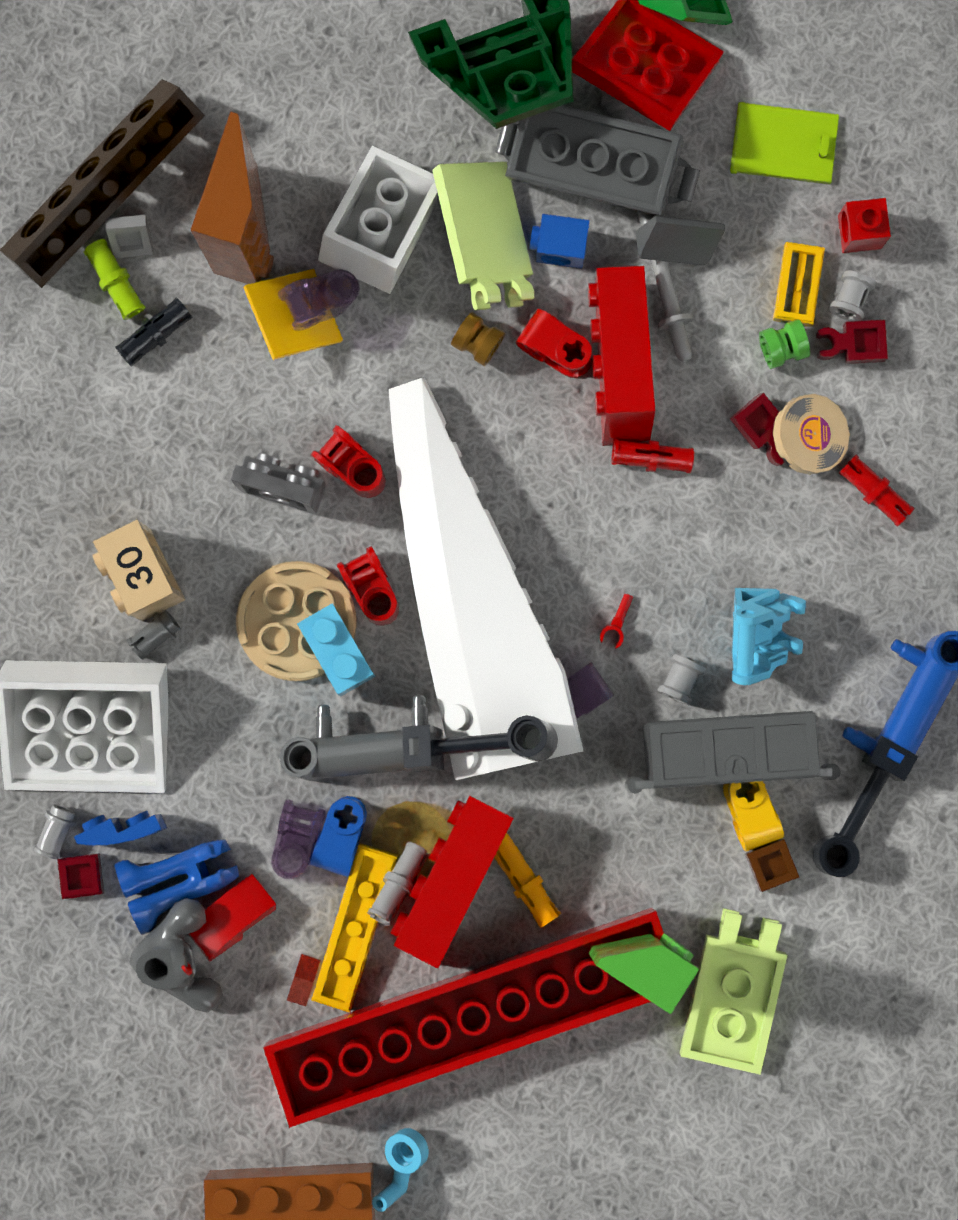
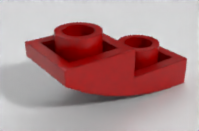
(232, 916)

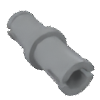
(398, 883)

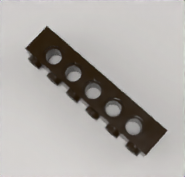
(102, 182)

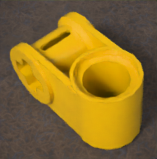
(754, 817)

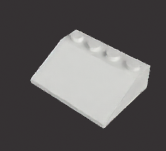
(84, 726)

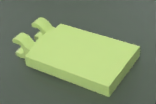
(485, 232)
(735, 996)

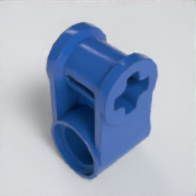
(339, 843)

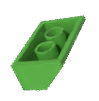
(649, 966)

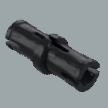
(153, 332)

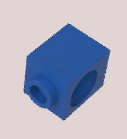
(560, 241)

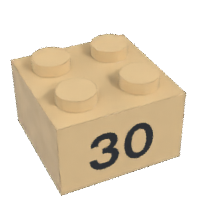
(137, 571)

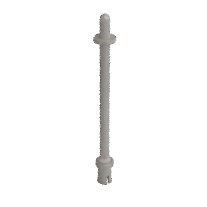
(674, 320)

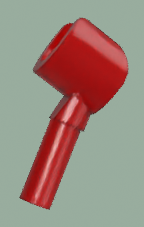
(618, 620)

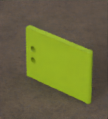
(784, 143)

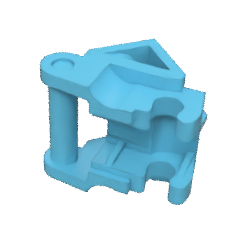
(758, 634)

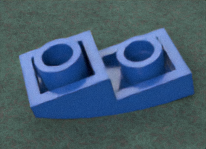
(106, 832)

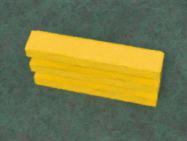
(803, 250)

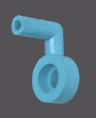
(403, 1162)

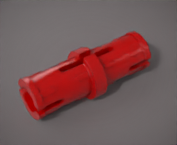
(652, 456)
(876, 490)

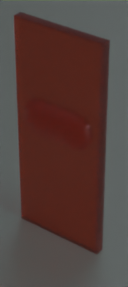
(303, 980)

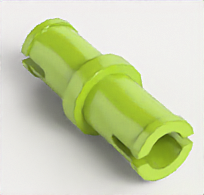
(114, 279)

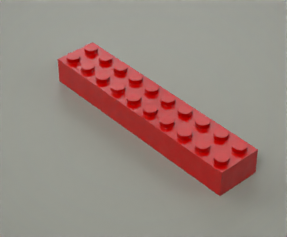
(452, 1023)

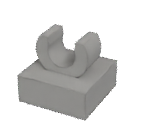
(129, 235)

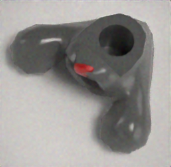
(168, 961)

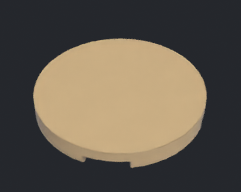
(275, 605)

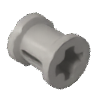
(852, 296)
(681, 679)

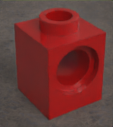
(864, 225)

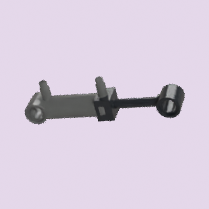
(412, 748)

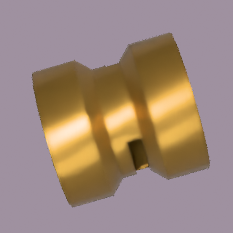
(481, 345)

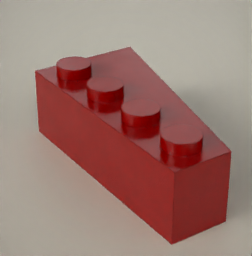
(623, 355)
(453, 881)

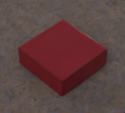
(80, 876)

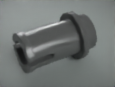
(154, 634)

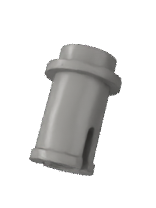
(55, 831)

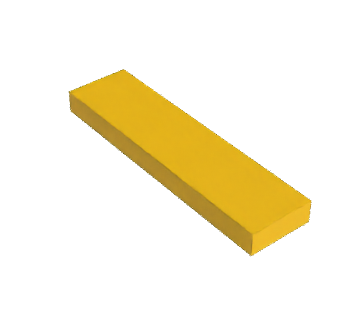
(353, 930)

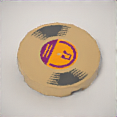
(811, 434)

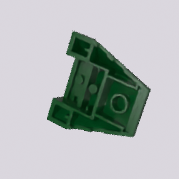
(507, 68)

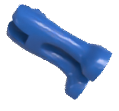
(137, 878)

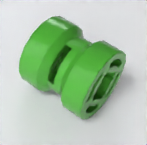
(784, 344)

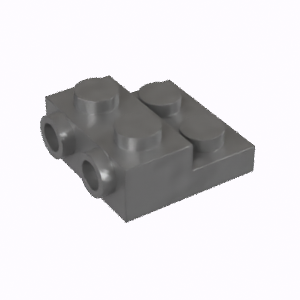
(270, 481)

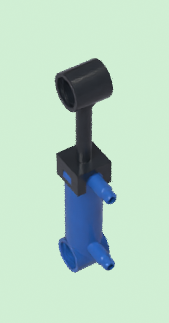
(895, 748)

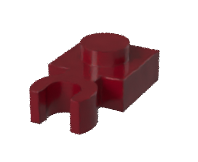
(859, 341)
(756, 425)

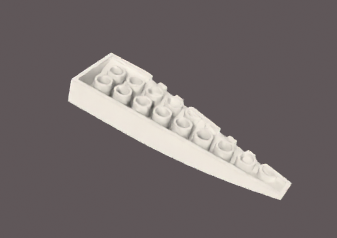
(474, 616)

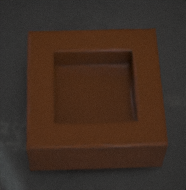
(772, 865)

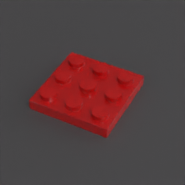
(646, 61)

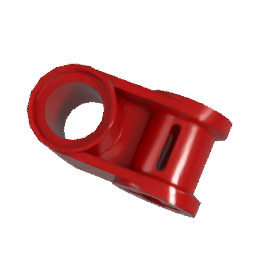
(550, 340)
(345, 459)
(367, 581)

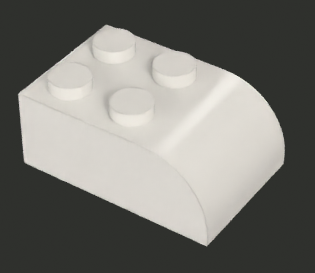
(379, 219)

